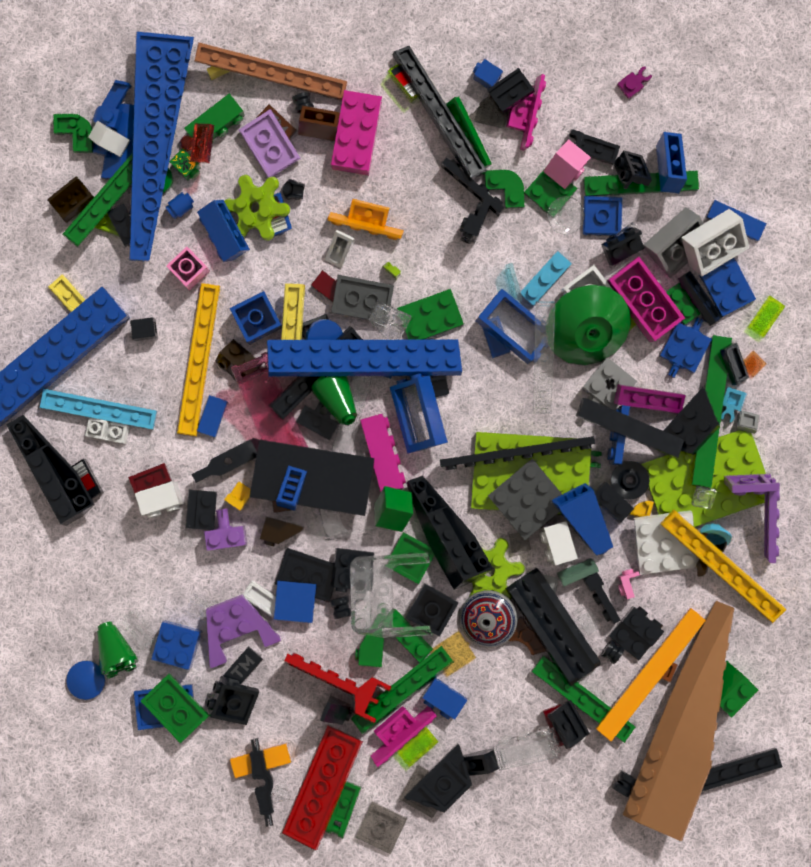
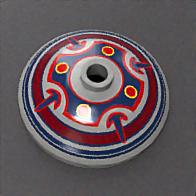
(496, 609)

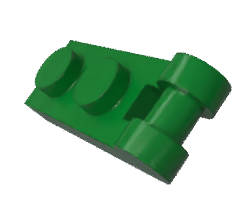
(344, 809)

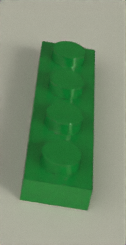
(461, 116)

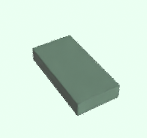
(577, 572)

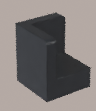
(144, 329)
(440, 385)

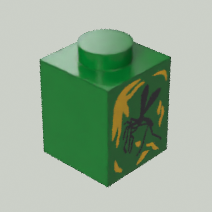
(182, 164)

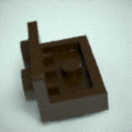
(71, 199)
(233, 355)

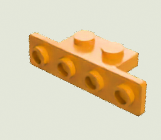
(367, 217)

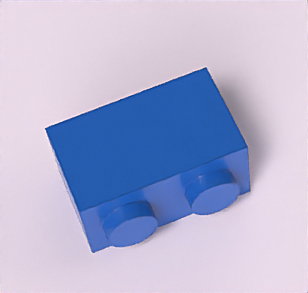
(444, 698)

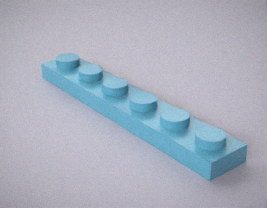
(98, 409)

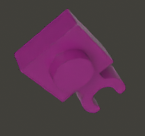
(633, 83)

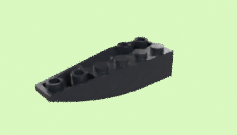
(53, 473)
(448, 536)

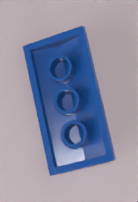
(114, 162)

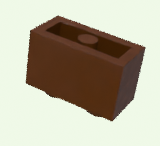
(318, 123)

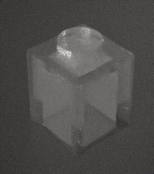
(585, 620)

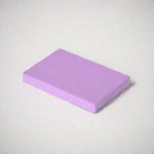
(269, 144)

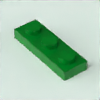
(413, 644)

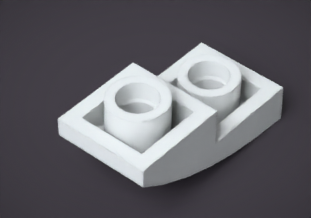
(107, 430)

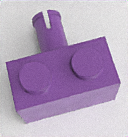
(225, 535)

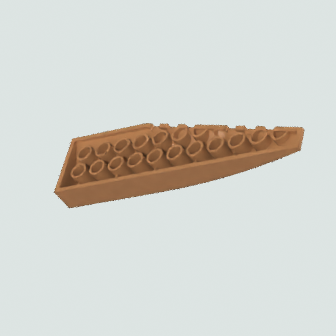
(684, 738)

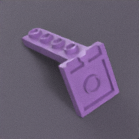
(760, 485)

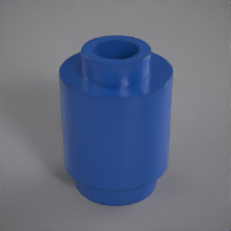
(180, 205)

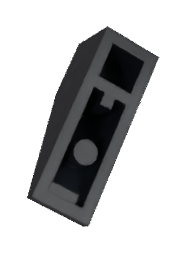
(336, 711)

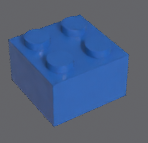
(256, 318)
(176, 645)

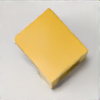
(239, 496)

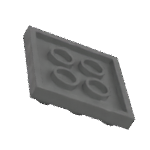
(527, 499)

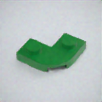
(77, 126)
(510, 183)

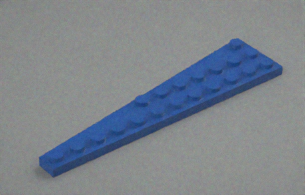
(158, 92)

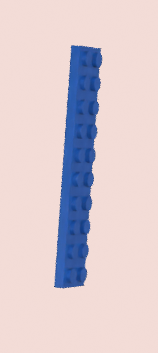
(363, 358)

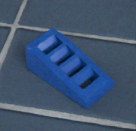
(286, 503)

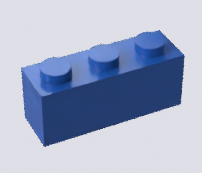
(671, 162)
(223, 230)

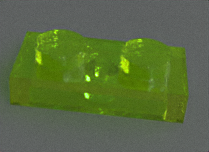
(766, 316)
(417, 746)

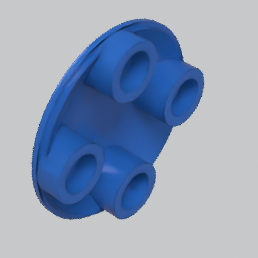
(85, 680)

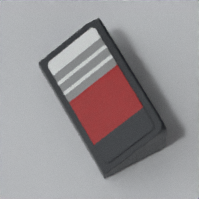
(88, 478)

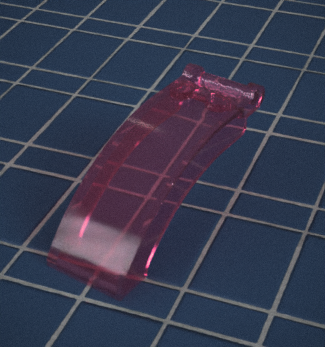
(258, 392)

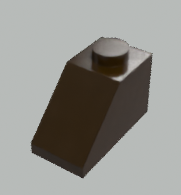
(278, 531)

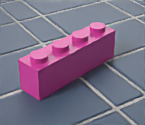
(381, 449)

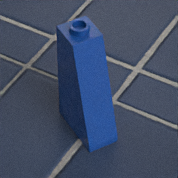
(585, 517)

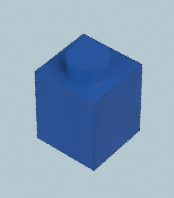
(487, 74)

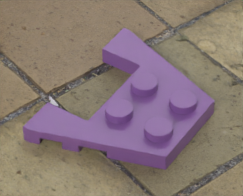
(232, 620)

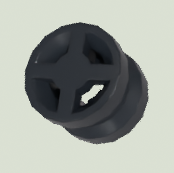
(300, 100)
(612, 652)

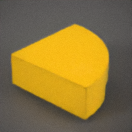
(642, 509)

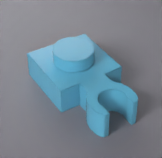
(733, 401)

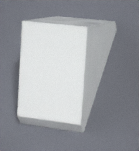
(109, 139)
(339, 249)

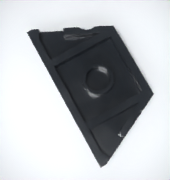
(694, 423)
(443, 783)

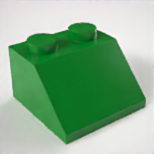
(736, 690)

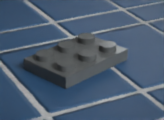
(358, 296)

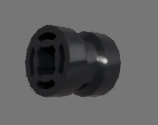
(341, 607)
(624, 783)

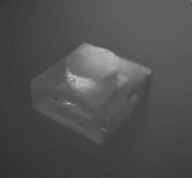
(704, 497)

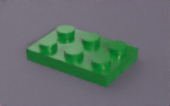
(432, 315)
(174, 708)

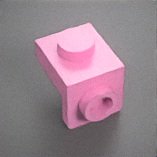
(625, 587)

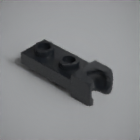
(595, 147)
(595, 583)

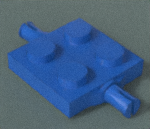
(685, 347)

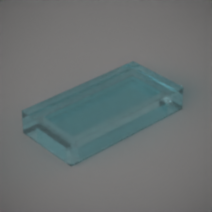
(513, 282)

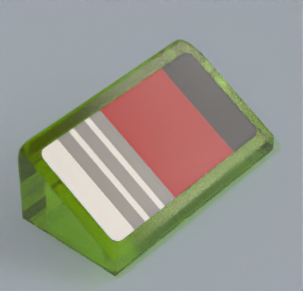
(402, 83)

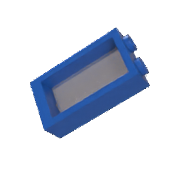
(510, 325)
(418, 413)

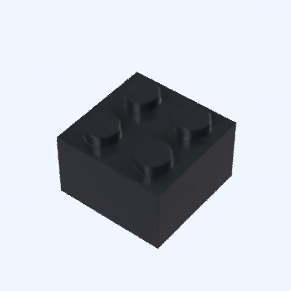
(432, 609)

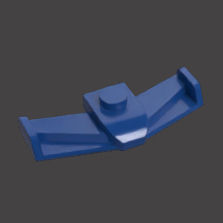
(109, 113)

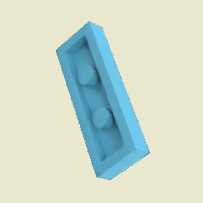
(545, 278)

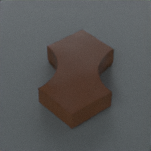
(527, 637)

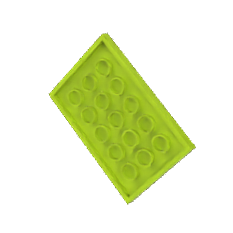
(563, 469)
(672, 479)

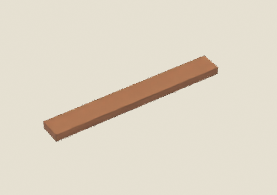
(270, 71)

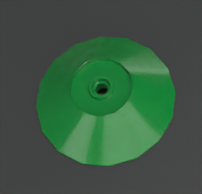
(586, 310)

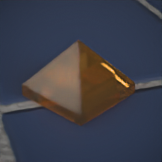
(754, 363)

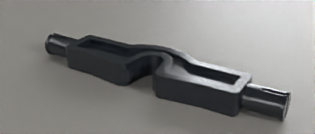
(260, 771)

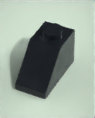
(481, 762)

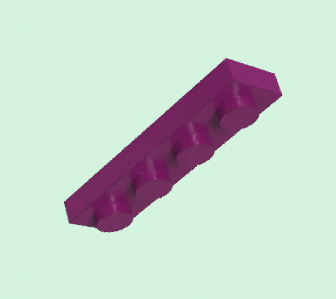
(649, 398)

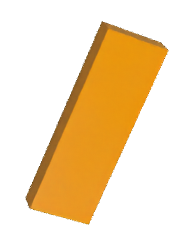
(274, 757)

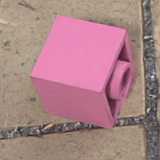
(567, 164)
(188, 268)

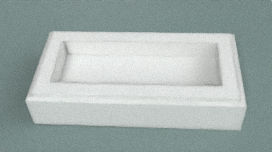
(260, 598)

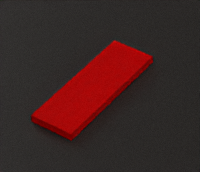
(322, 787)

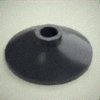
(637, 473)

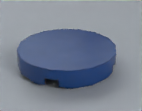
(323, 330)

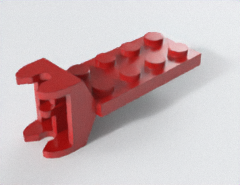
(362, 695)

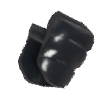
(293, 189)

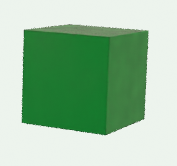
(393, 509)

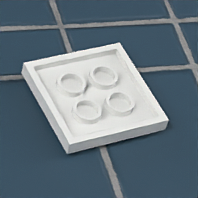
(659, 548)

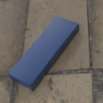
(753, 226)

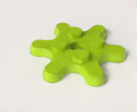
(268, 207)
(502, 568)

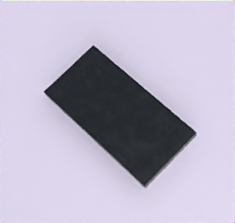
(332, 479)

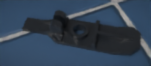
(239, 455)

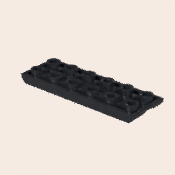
(553, 626)

